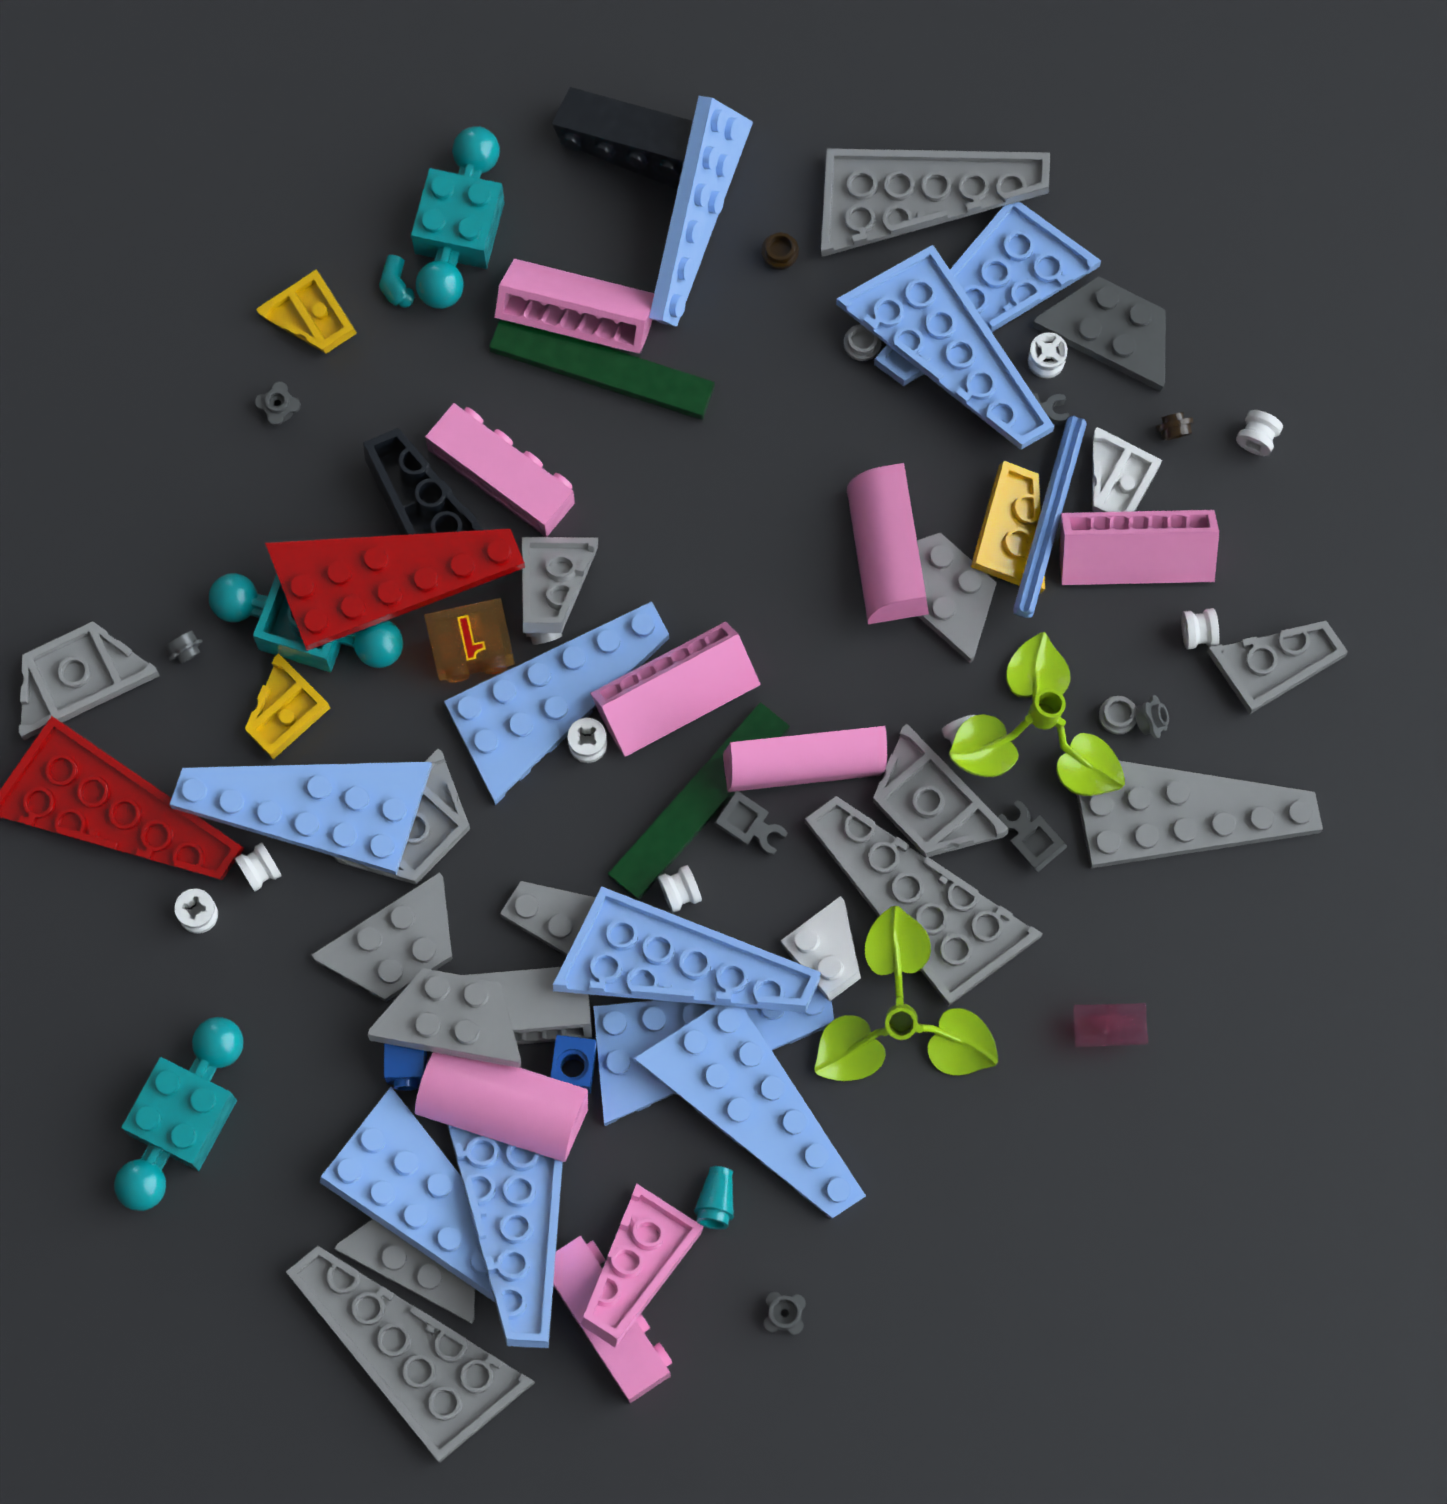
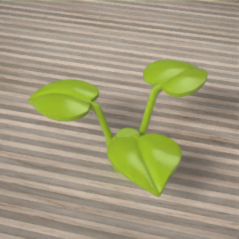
(1039, 672)
(850, 1048)

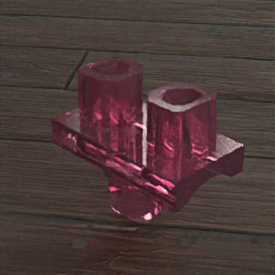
(1110, 1024)

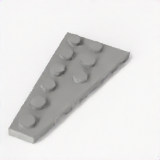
(902, 191)
(1189, 812)
(965, 928)
(423, 1367)

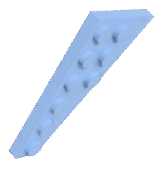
(707, 171)
(939, 331)
(660, 956)
(410, 1188)
(516, 1223)

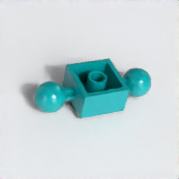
(457, 218)
(236, 599)
(179, 1114)

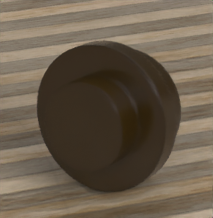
(780, 250)
(1175, 426)

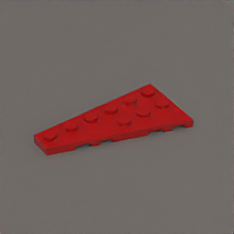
(363, 581)
(92, 797)

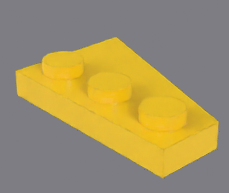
(1009, 524)

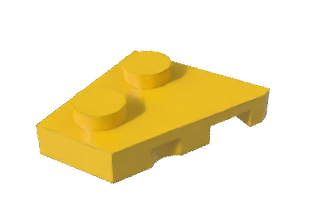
(309, 313)
(284, 709)

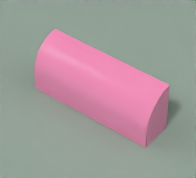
(575, 305)
(886, 545)
(1138, 547)
(675, 688)
(805, 758)
(503, 1104)

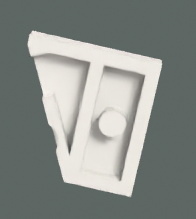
(1119, 473)
(827, 947)

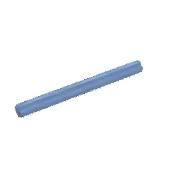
(1049, 517)

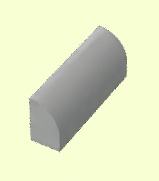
(537, 1010)

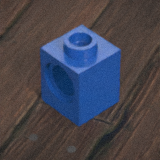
(579, 1049)
(404, 1066)

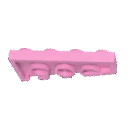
(641, 1259)

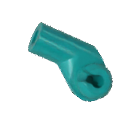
(392, 285)

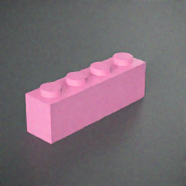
(501, 469)
(634, 1361)

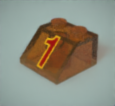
(470, 640)

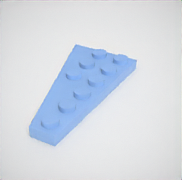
(1008, 272)
(531, 707)
(331, 808)
(634, 1027)
(742, 1089)

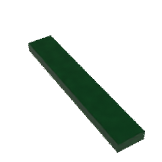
(604, 368)
(688, 811)

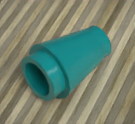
(716, 1199)

